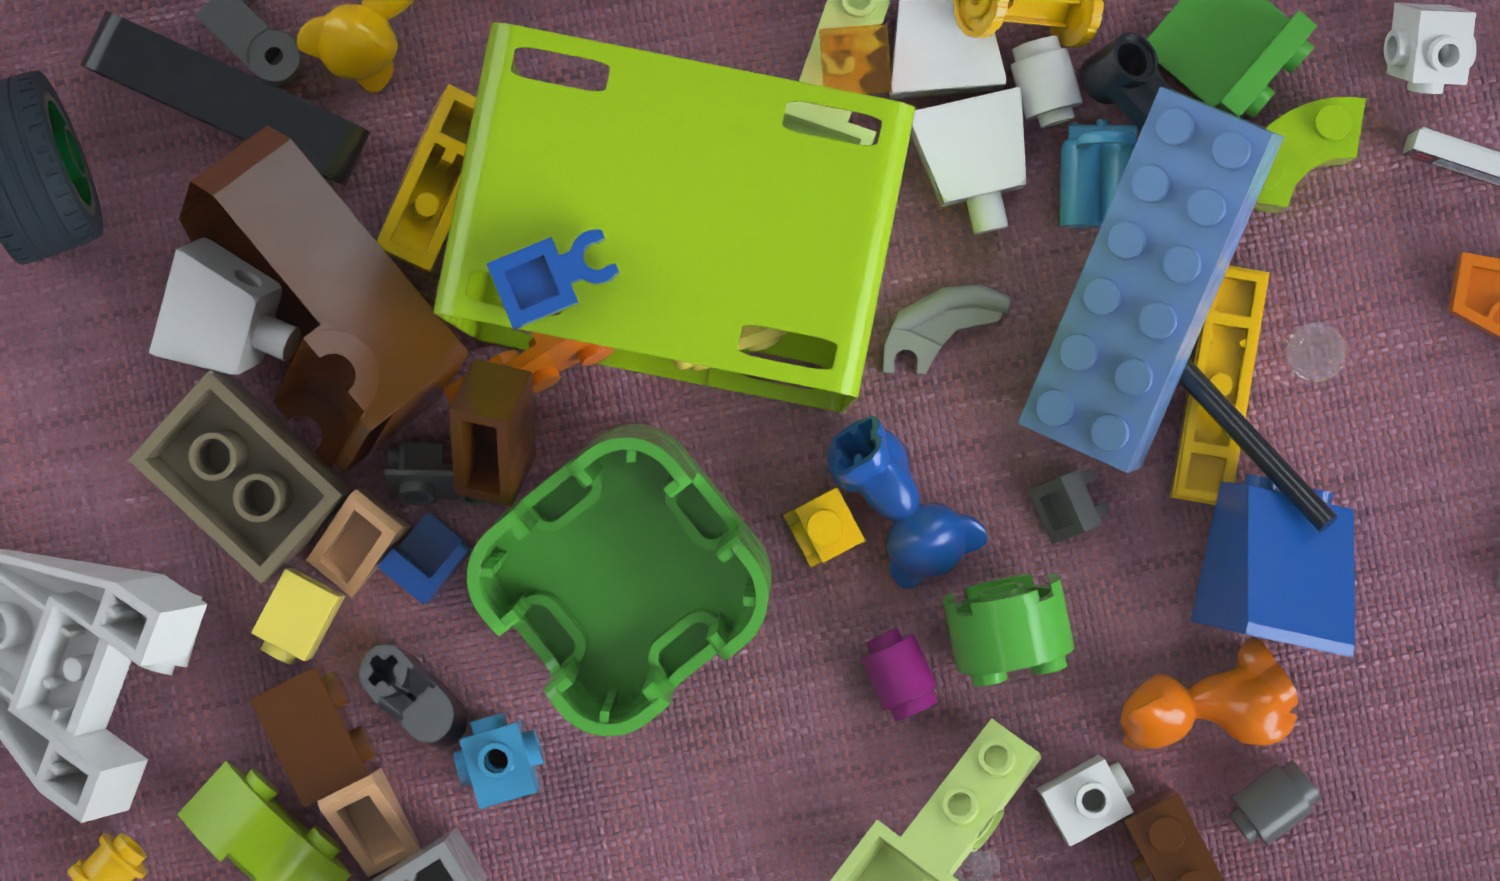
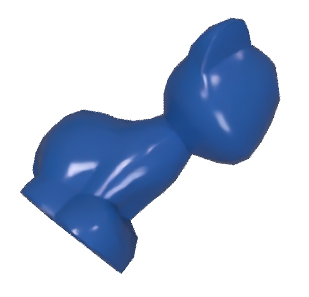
(924, 537)

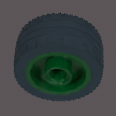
(44, 175)

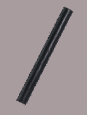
(1257, 447)

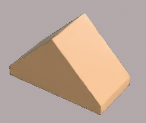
(357, 541)
(370, 823)

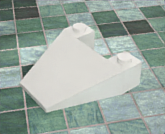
(63, 663)

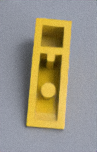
(429, 187)

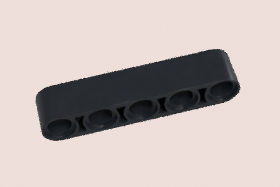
(221, 94)

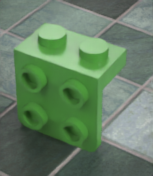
(1230, 50)

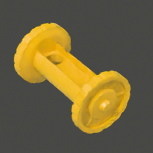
(1070, 20)

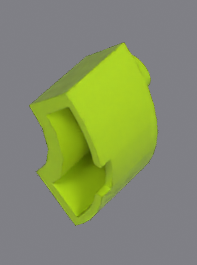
(1314, 136)
(243, 821)

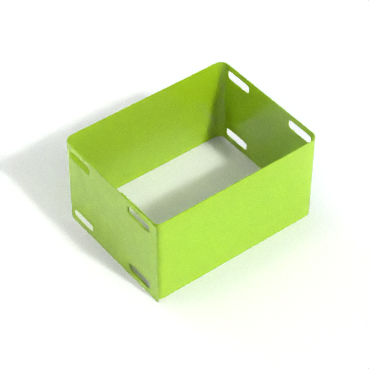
(700, 208)

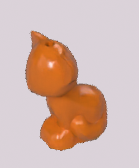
(1247, 702)

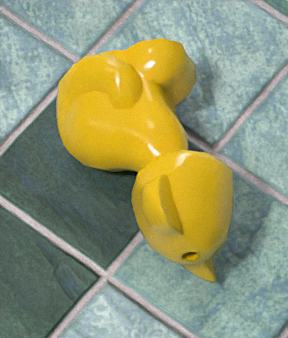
(355, 41)

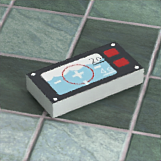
(1454, 155)

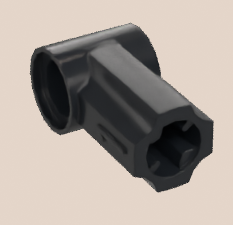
(1125, 75)

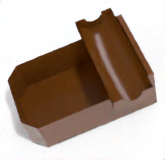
(368, 338)

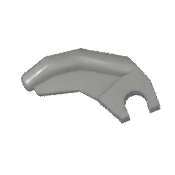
(935, 318)

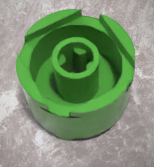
(1009, 628)

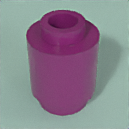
(899, 674)

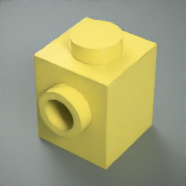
(296, 616)

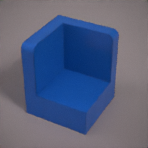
(426, 558)

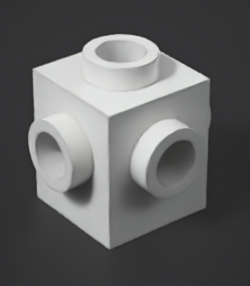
(1430, 46)

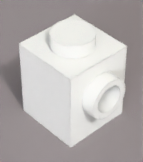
(1087, 798)

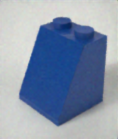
(1275, 572)

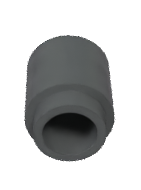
(1274, 803)

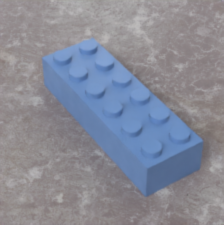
(1150, 279)

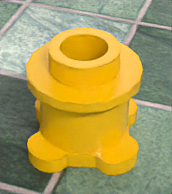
(112, 861)

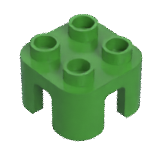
(622, 577)

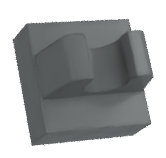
(1067, 506)

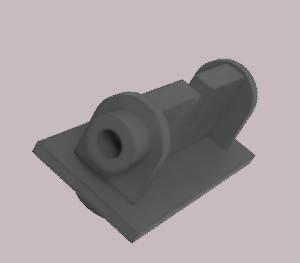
(420, 476)

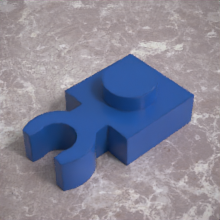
(540, 280)

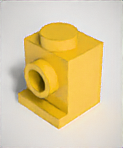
(824, 527)

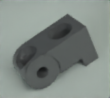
(264, 51)

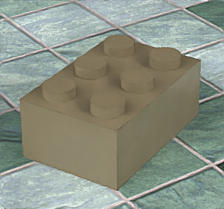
(241, 475)

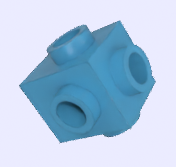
(496, 783)

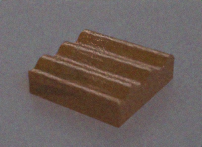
(856, 58)

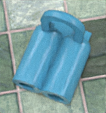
(1091, 170)

